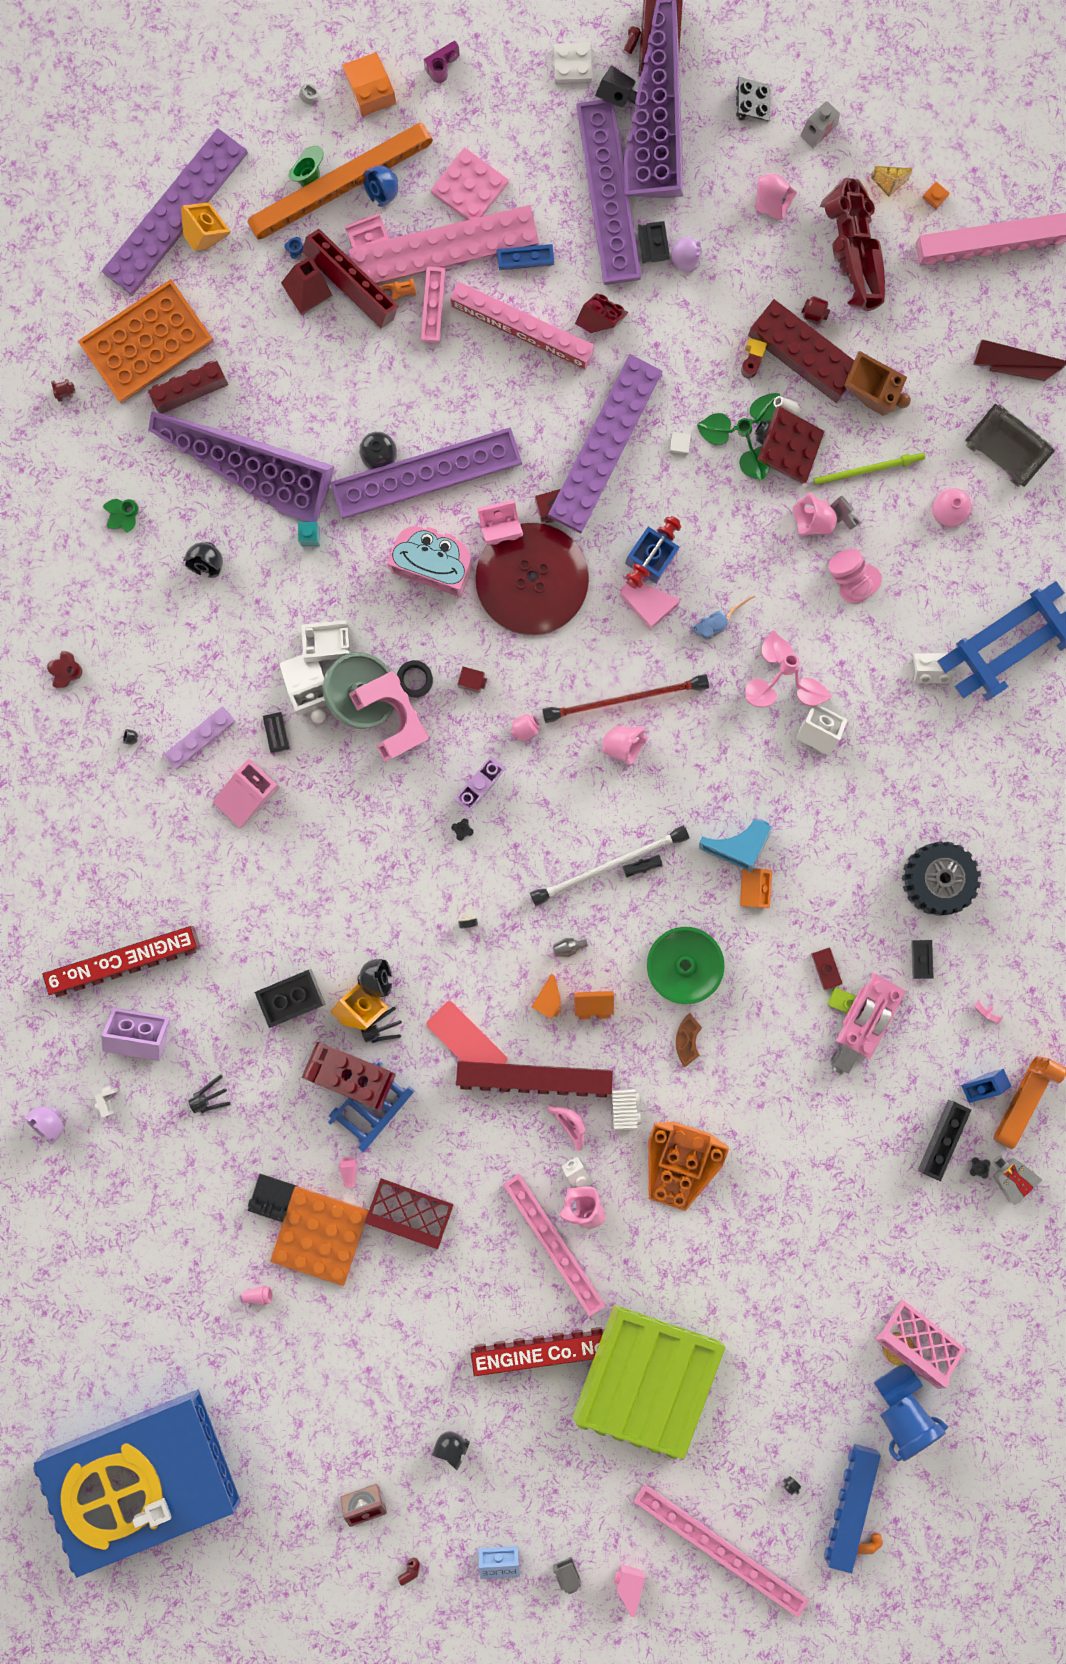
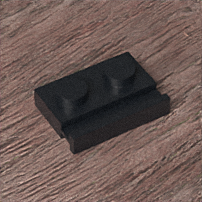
(653, 242)

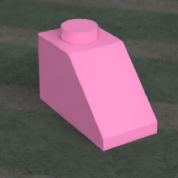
(629, 1587)

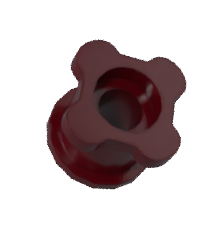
(63, 389)

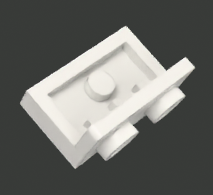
(929, 670)

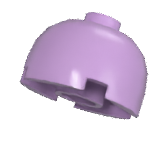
(46, 1122)

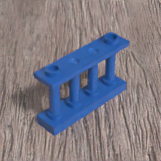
(377, 1123)

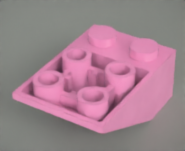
(245, 793)

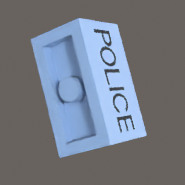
(499, 1562)

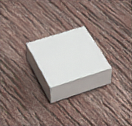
(680, 443)

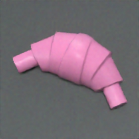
(571, 1123)

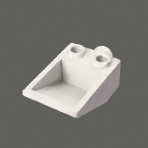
(303, 684)

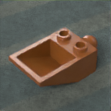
(876, 385)

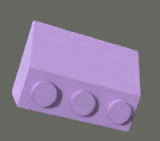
(135, 1034)

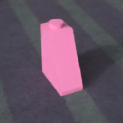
(648, 603)

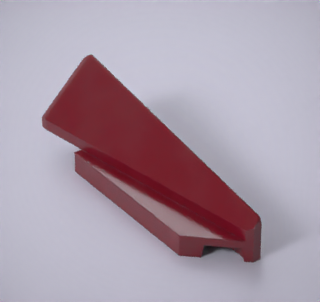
(1016, 361)

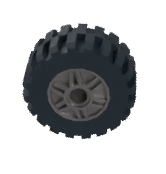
(958, 875)

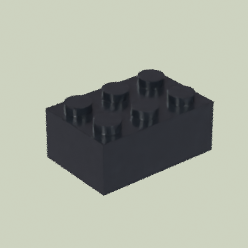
(290, 998)

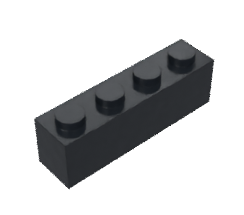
(944, 1140)

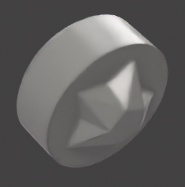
(308, 94)

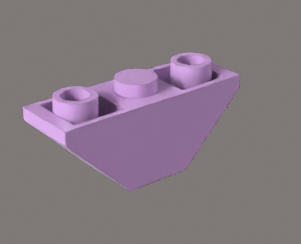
(480, 784)

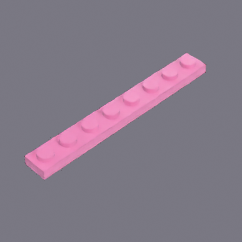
(554, 1244)

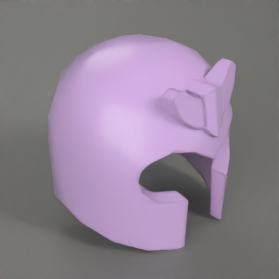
(686, 254)

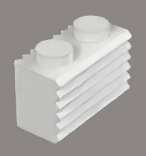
(624, 1109)

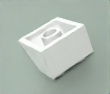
(821, 729)

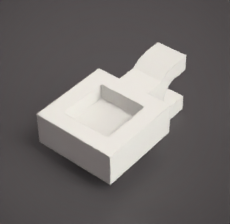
(154, 1514)

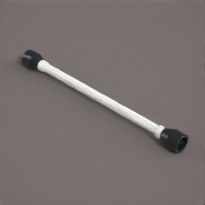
(676, 836)

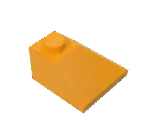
(202, 226)
(358, 1009)

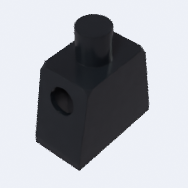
(617, 87)

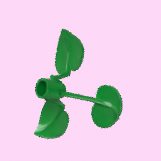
(717, 428)

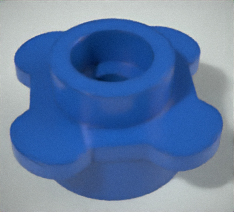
(296, 241)

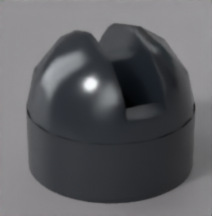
(129, 737)

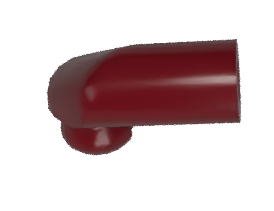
(634, 34)
(411, 1573)

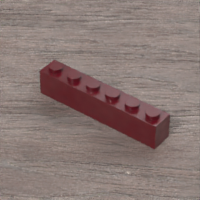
(350, 278)

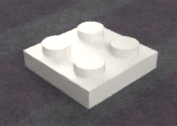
(572, 62)

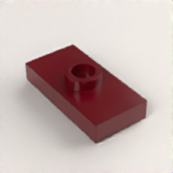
(826, 968)

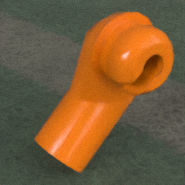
(870, 1548)

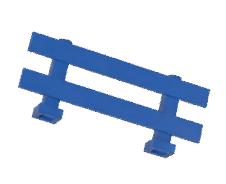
(986, 674)

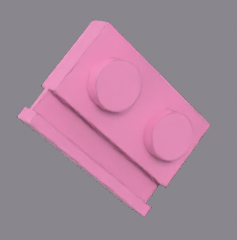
(366, 231)

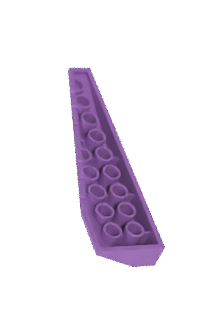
(655, 139)
(276, 476)

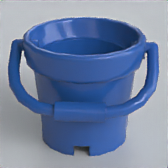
(911, 1428)

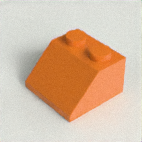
(594, 1003)

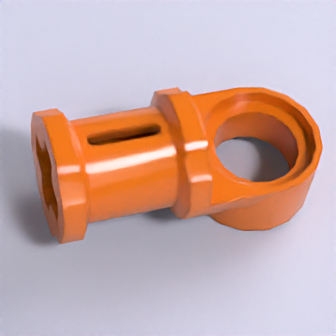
(400, 289)

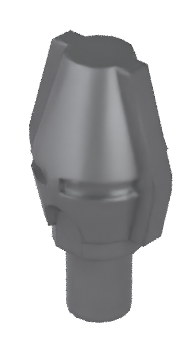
(568, 947)

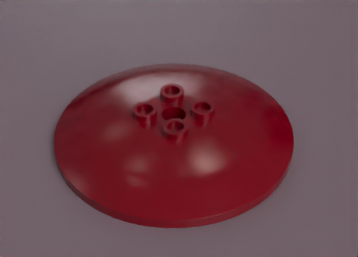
(536, 605)

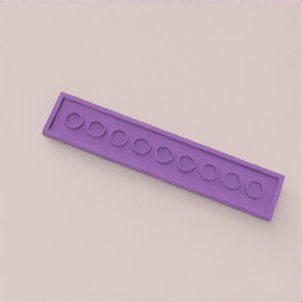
(607, 192)
(164, 222)
(605, 443)
(426, 473)

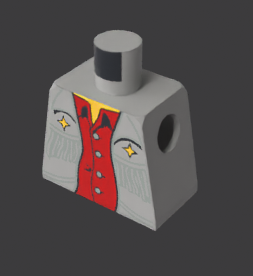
(822, 120)
(1014, 1179)

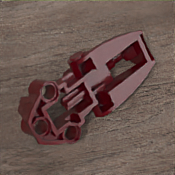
(854, 246)

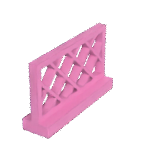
(910, 1357)

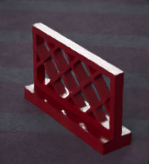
(401, 1229)

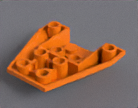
(682, 1163)

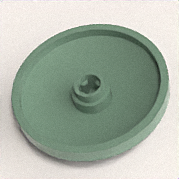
(344, 677)

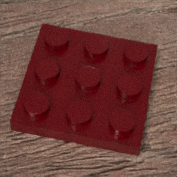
(791, 445)

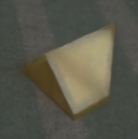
(890, 178)

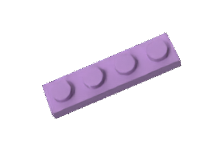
(199, 738)

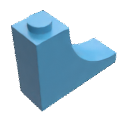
(741, 849)

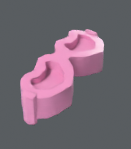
(986, 1013)

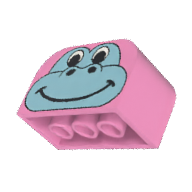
(431, 559)

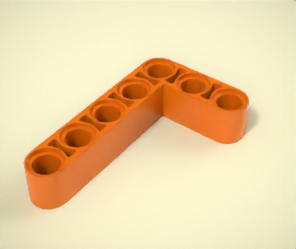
(1027, 1098)

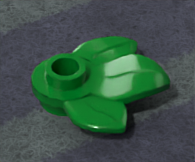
(119, 516)

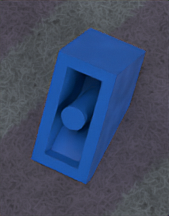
(986, 1086)

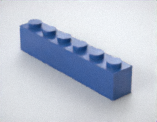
(852, 1508)

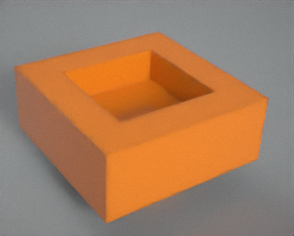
(936, 195)

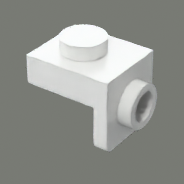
(103, 1104)
(576, 1173)

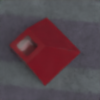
(306, 285)
(600, 314)

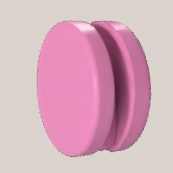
(847, 566)

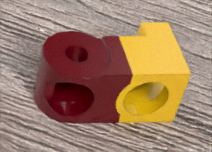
(751, 364)

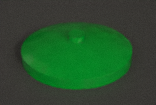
(685, 965)

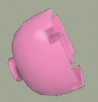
(951, 507)

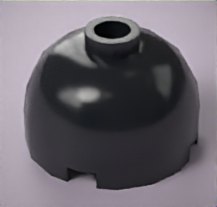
(377, 450)
(204, 558)
(374, 978)

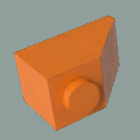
(548, 1000)

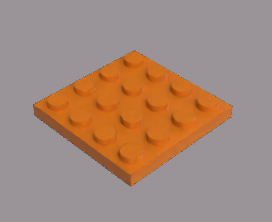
(319, 1235)

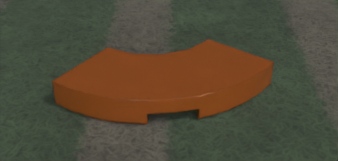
(686, 1040)

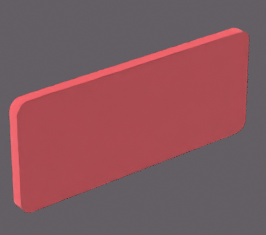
(464, 1036)

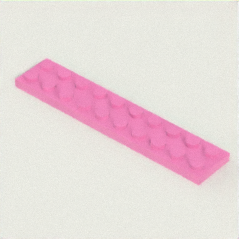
(446, 245)

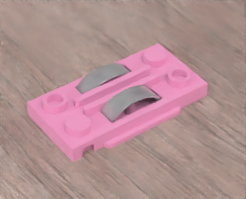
(870, 1015)

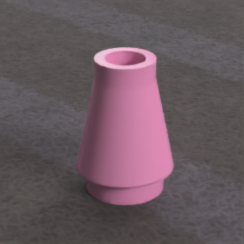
(348, 1170)
(260, 1296)

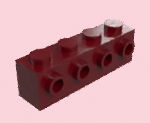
(187, 387)

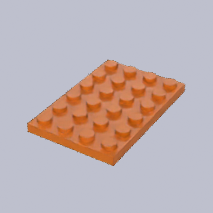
(145, 341)

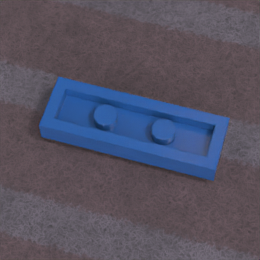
(525, 257)

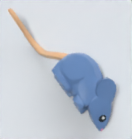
(715, 623)

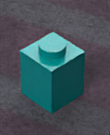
(308, 534)

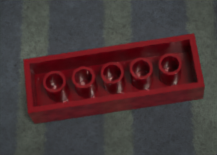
(803, 349)

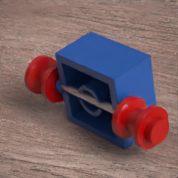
(653, 553)

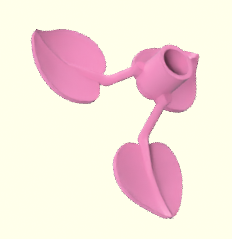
(778, 650)

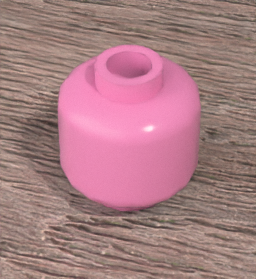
(525, 727)

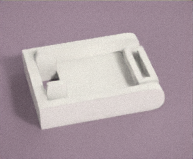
(329, 638)

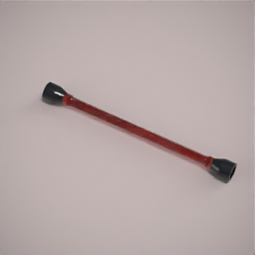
(698, 683)

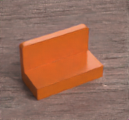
(756, 888)

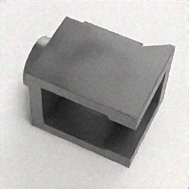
(843, 1059)
(567, 1576)

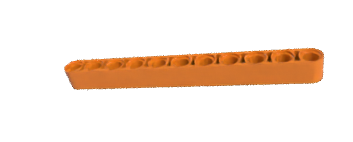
(338, 181)

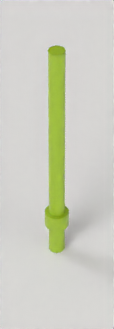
(904, 460)

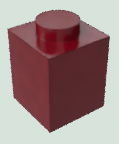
(472, 680)

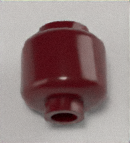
(815, 310)

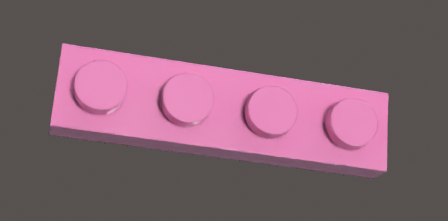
(433, 305)

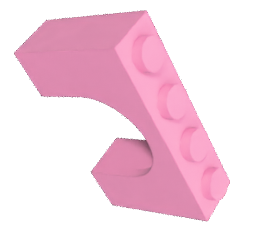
(388, 689)

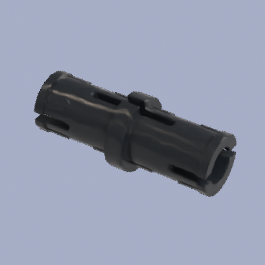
(642, 866)

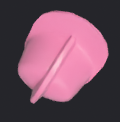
(863, 587)

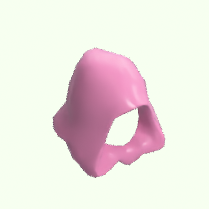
(770, 193)
(814, 520)
(622, 743)
(588, 1208)

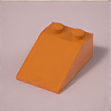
(369, 84)

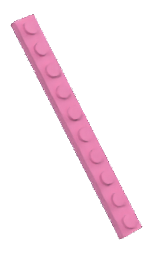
(721, 1550)

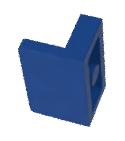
(898, 1384)

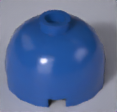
(381, 185)

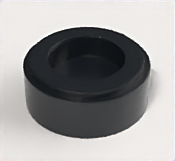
(467, 923)

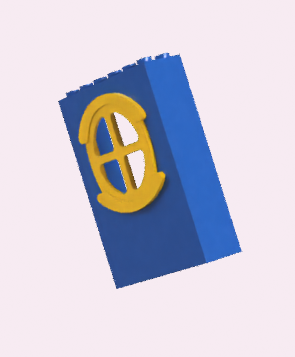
(175, 1459)

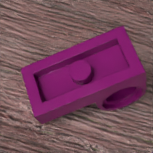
(439, 60)

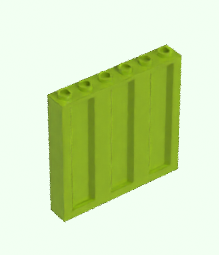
(648, 1382)

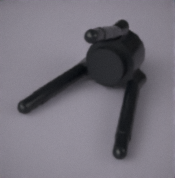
(373, 1032)
(199, 1102)

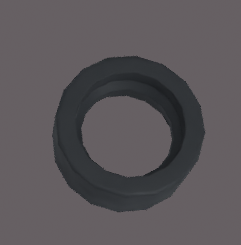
(422, 666)

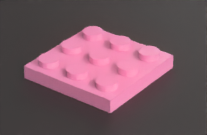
(469, 185)

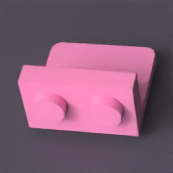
(500, 522)

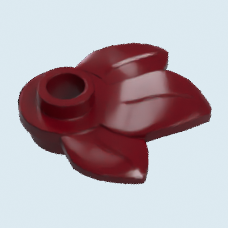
(62, 668)

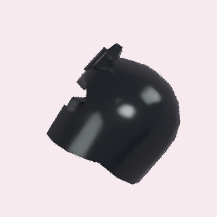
(451, 1447)

